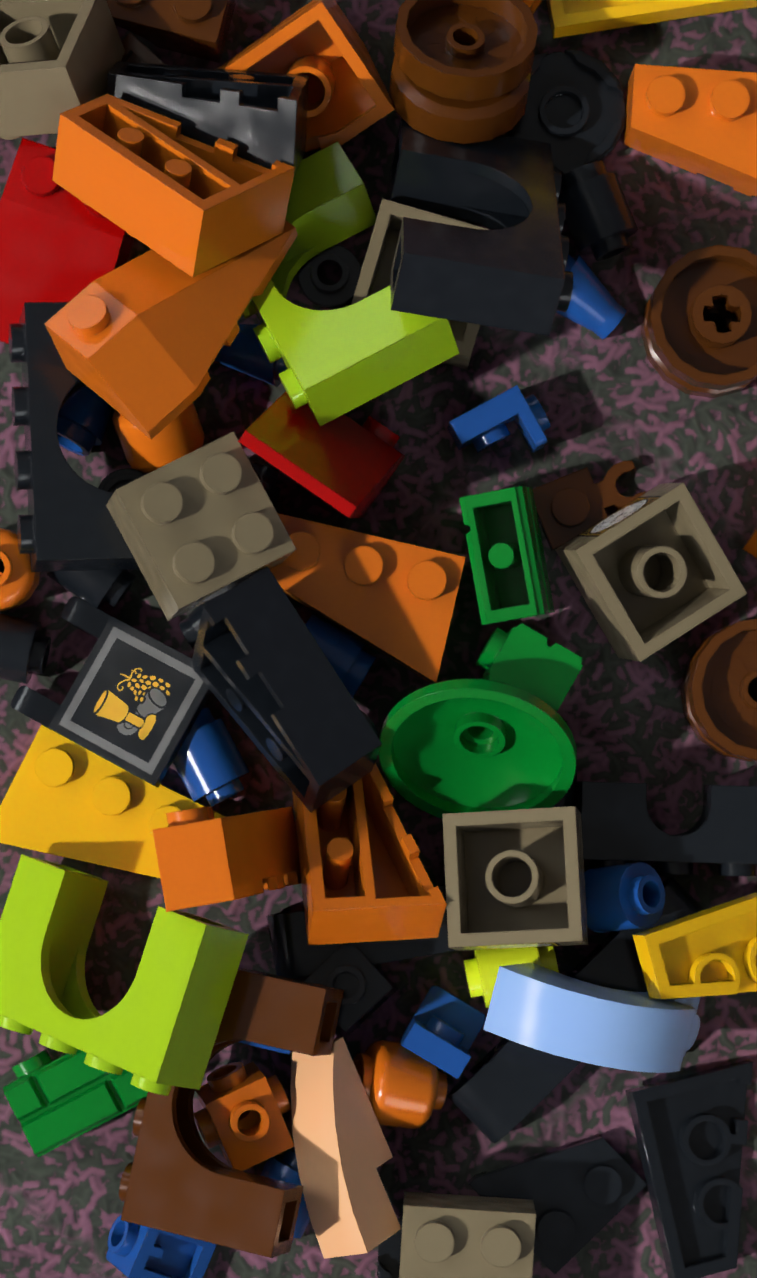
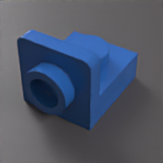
(487, 422)
(443, 1030)
(156, 1253)

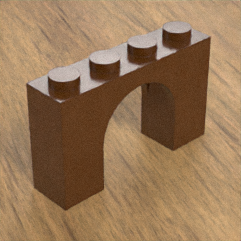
(175, 1177)

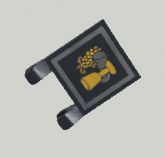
(128, 699)

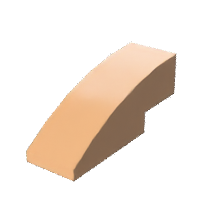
(338, 1154)

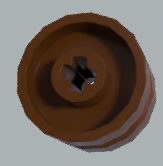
(462, 67)
(690, 350)
(717, 691)

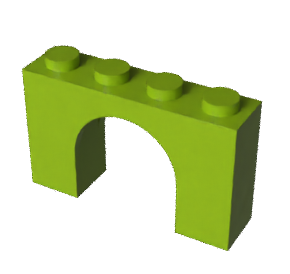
(347, 352)
(165, 1019)

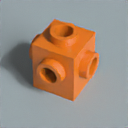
(243, 1115)

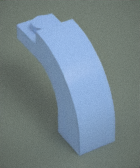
(591, 1020)

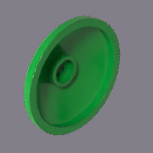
(477, 748)

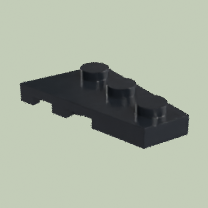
(691, 1160)

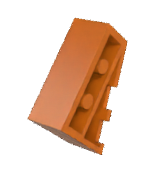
(696, 121)
(167, 189)
(375, 589)
(225, 857)
(363, 870)

